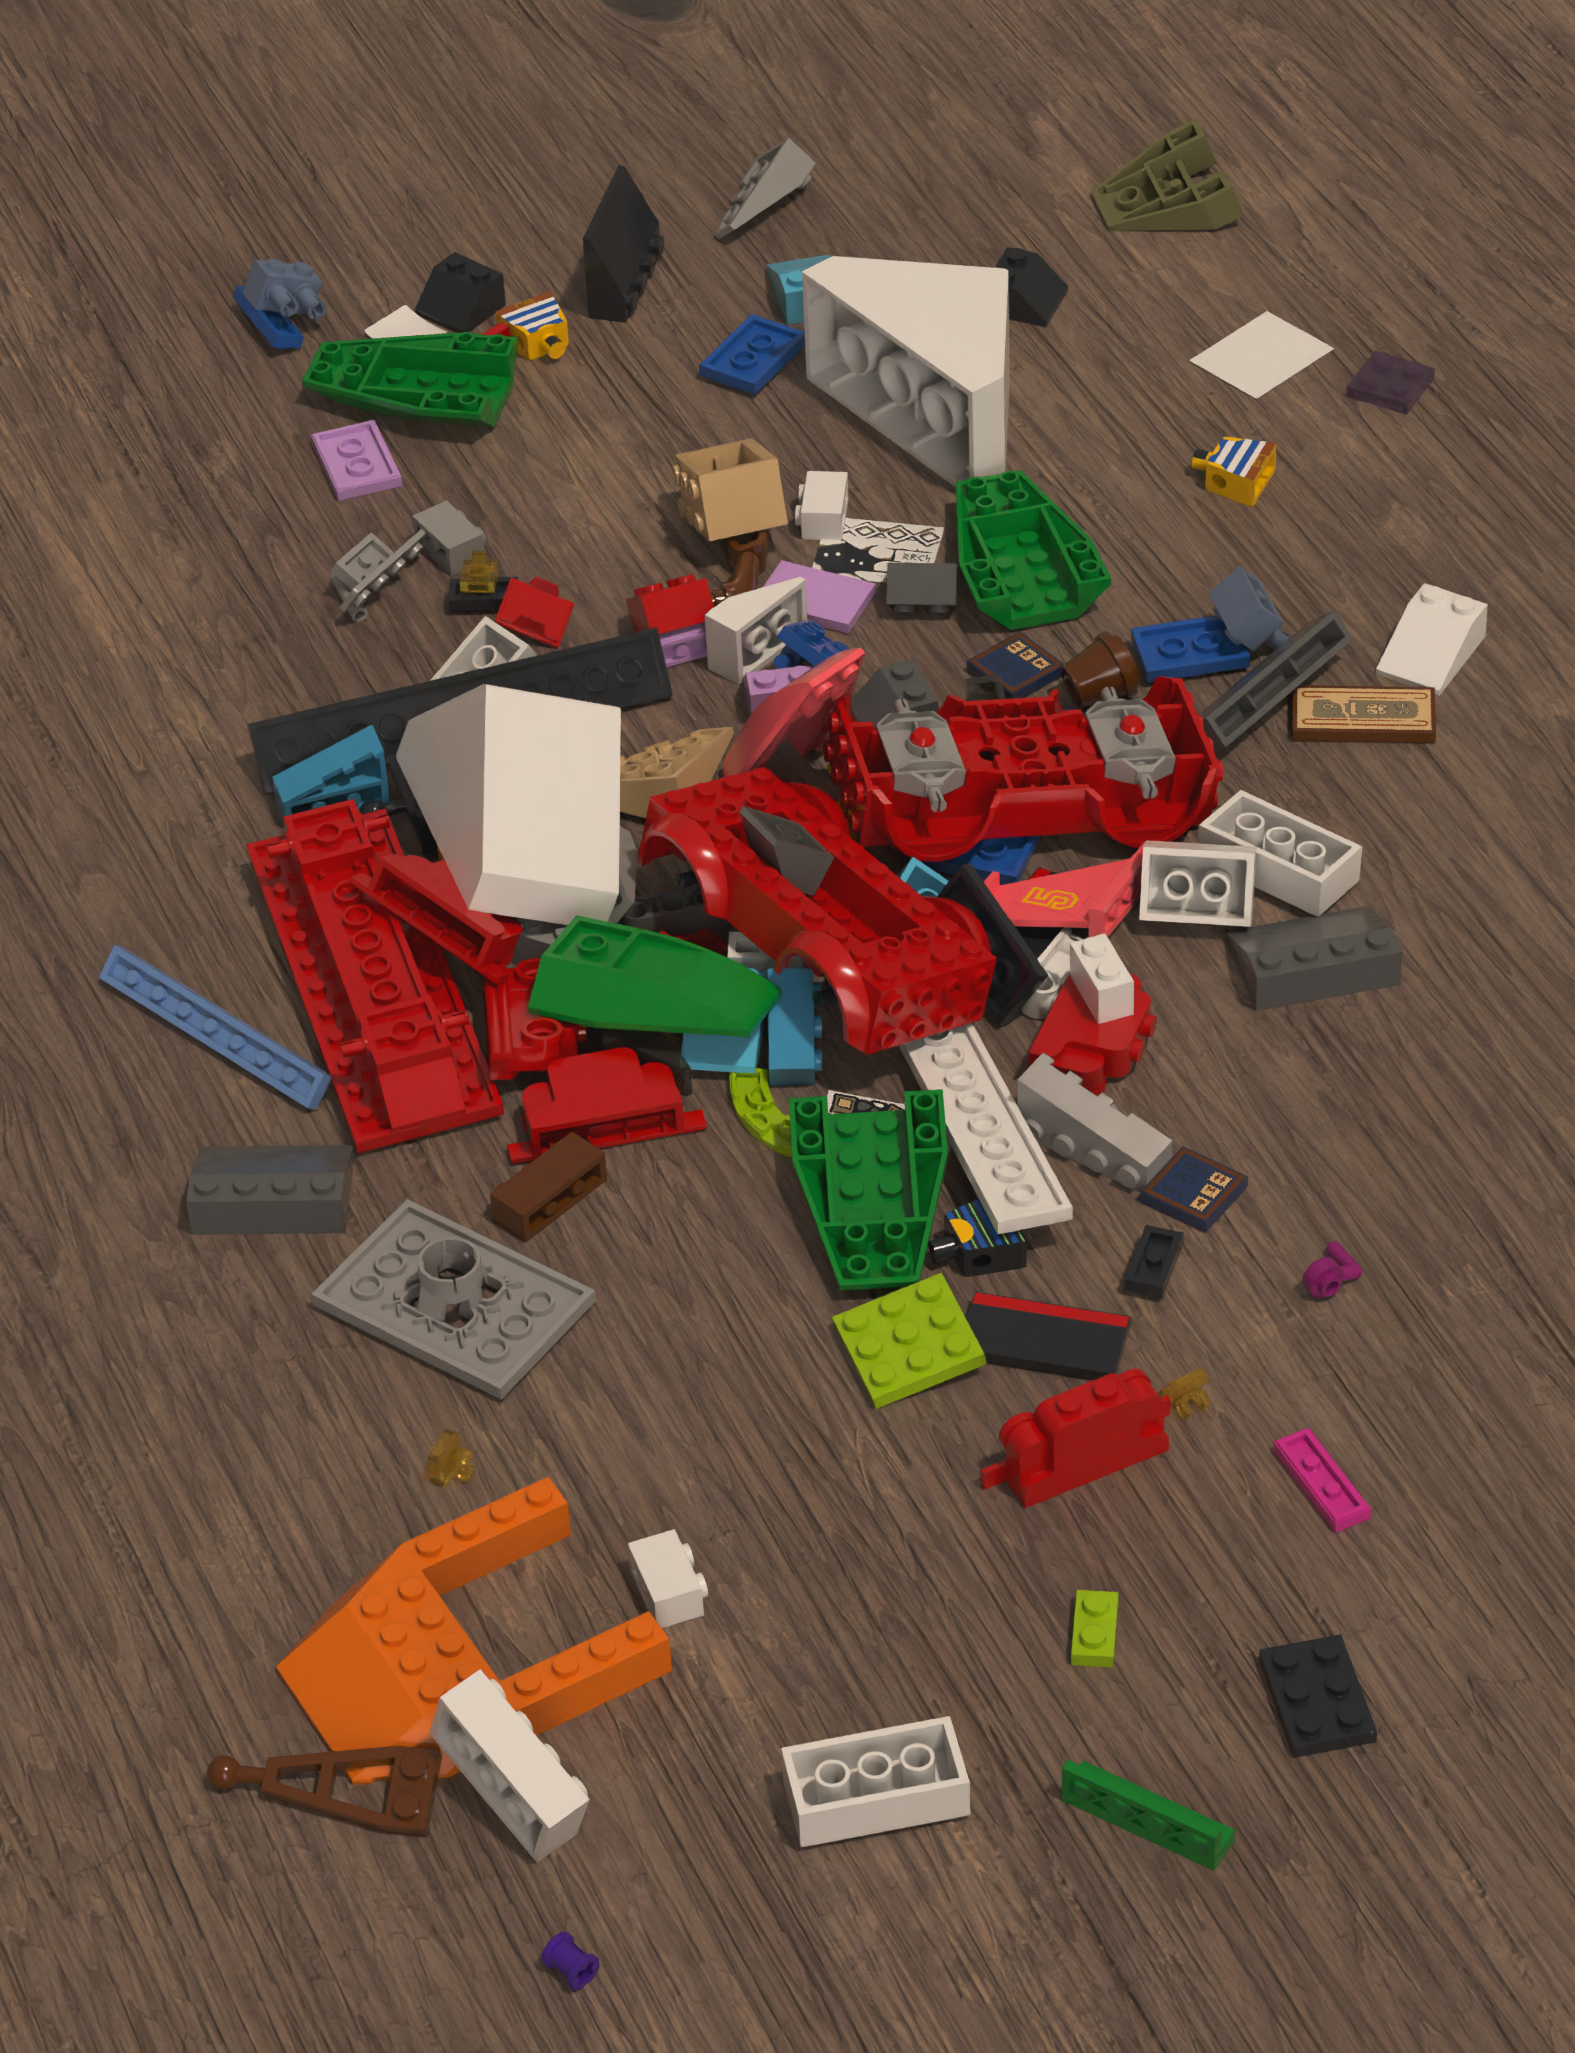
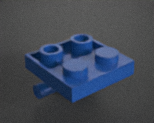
(805, 643)

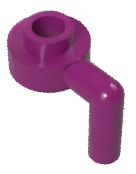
(1326, 1274)

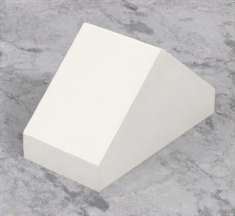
(916, 355)
(521, 800)

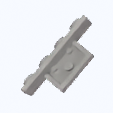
(369, 564)

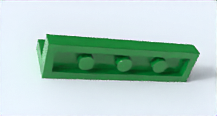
(1146, 1814)

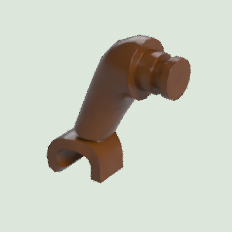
(748, 563)

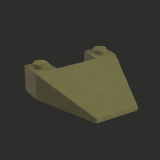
(1157, 188)

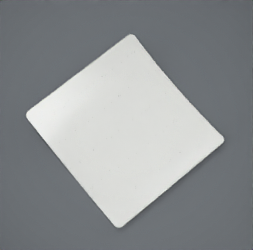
(402, 323)

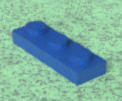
(273, 325)

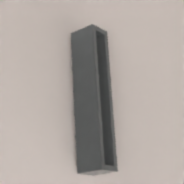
(1274, 678)

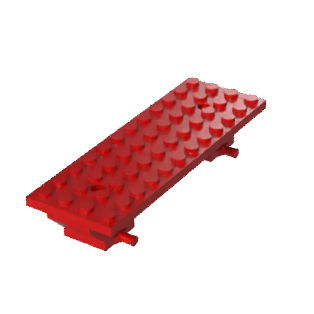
(370, 982)

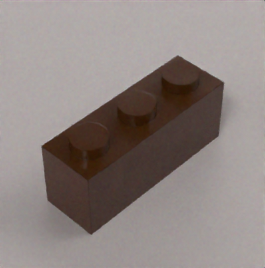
(548, 1187)

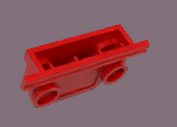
(432, 903)
(517, 1037)
(1090, 1048)
(603, 1101)
(1081, 1437)

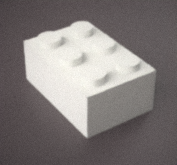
(1197, 883)

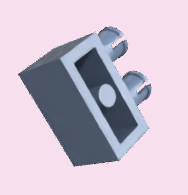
(284, 288)
(1247, 611)

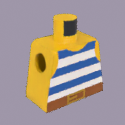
(537, 325)
(1237, 468)

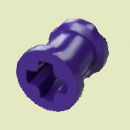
(570, 1960)

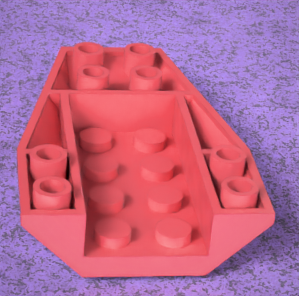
(795, 713)

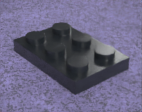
(1317, 1696)

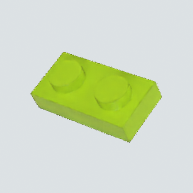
(1094, 1628)

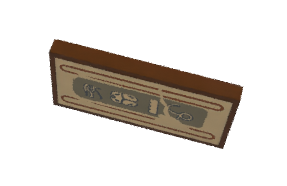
(1364, 714)

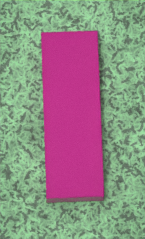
(1322, 1480)

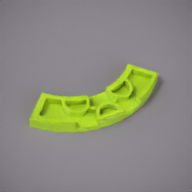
(758, 1110)

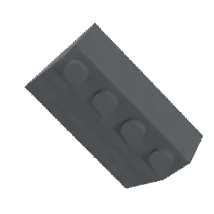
(1316, 957)
(270, 1189)

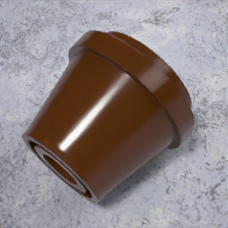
(1100, 666)

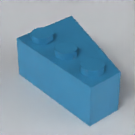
(334, 775)
(793, 1029)

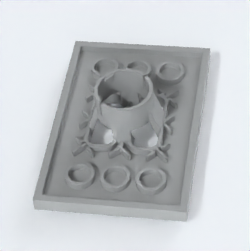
(503, 1332)

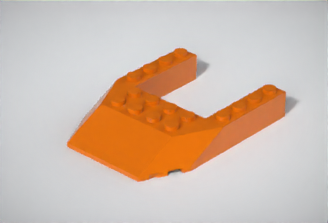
(393, 1647)

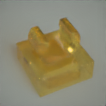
(479, 574)
(1188, 1388)
(449, 1460)

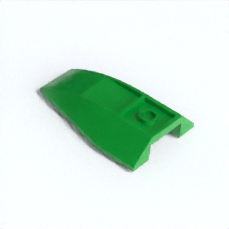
(419, 376)
(1024, 553)
(646, 982)
(872, 1184)

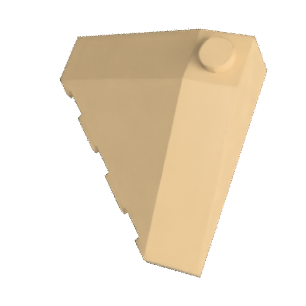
(670, 767)

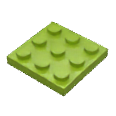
(909, 1340)

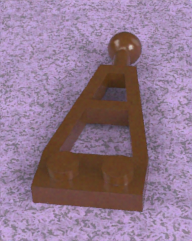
(409, 1794)

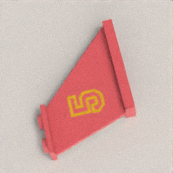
(1078, 898)

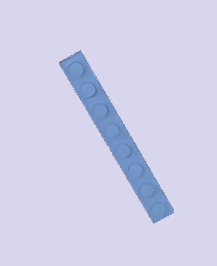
(215, 1027)

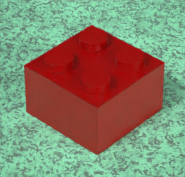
(670, 608)

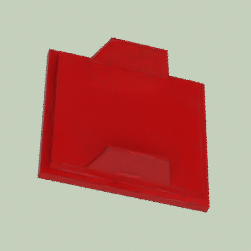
(535, 610)

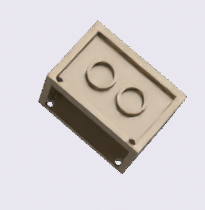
(730, 489)

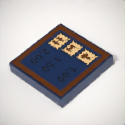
(1021, 664)
(1194, 1189)

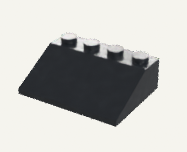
(620, 250)

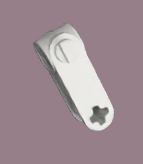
(1057, 965)

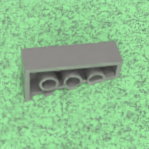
(1089, 1126)

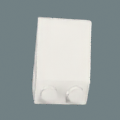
(746, 627)
(1433, 638)
(485, 647)

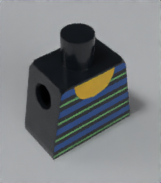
(975, 1243)

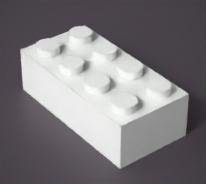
(1292, 855)
(509, 1765)
(875, 1781)

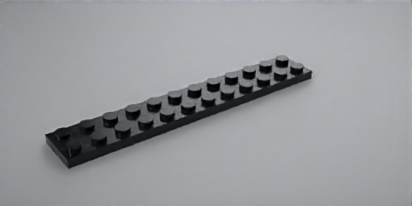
(604, 672)

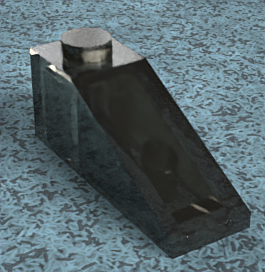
(649, 1047)

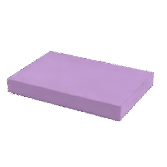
(356, 460)
(831, 598)

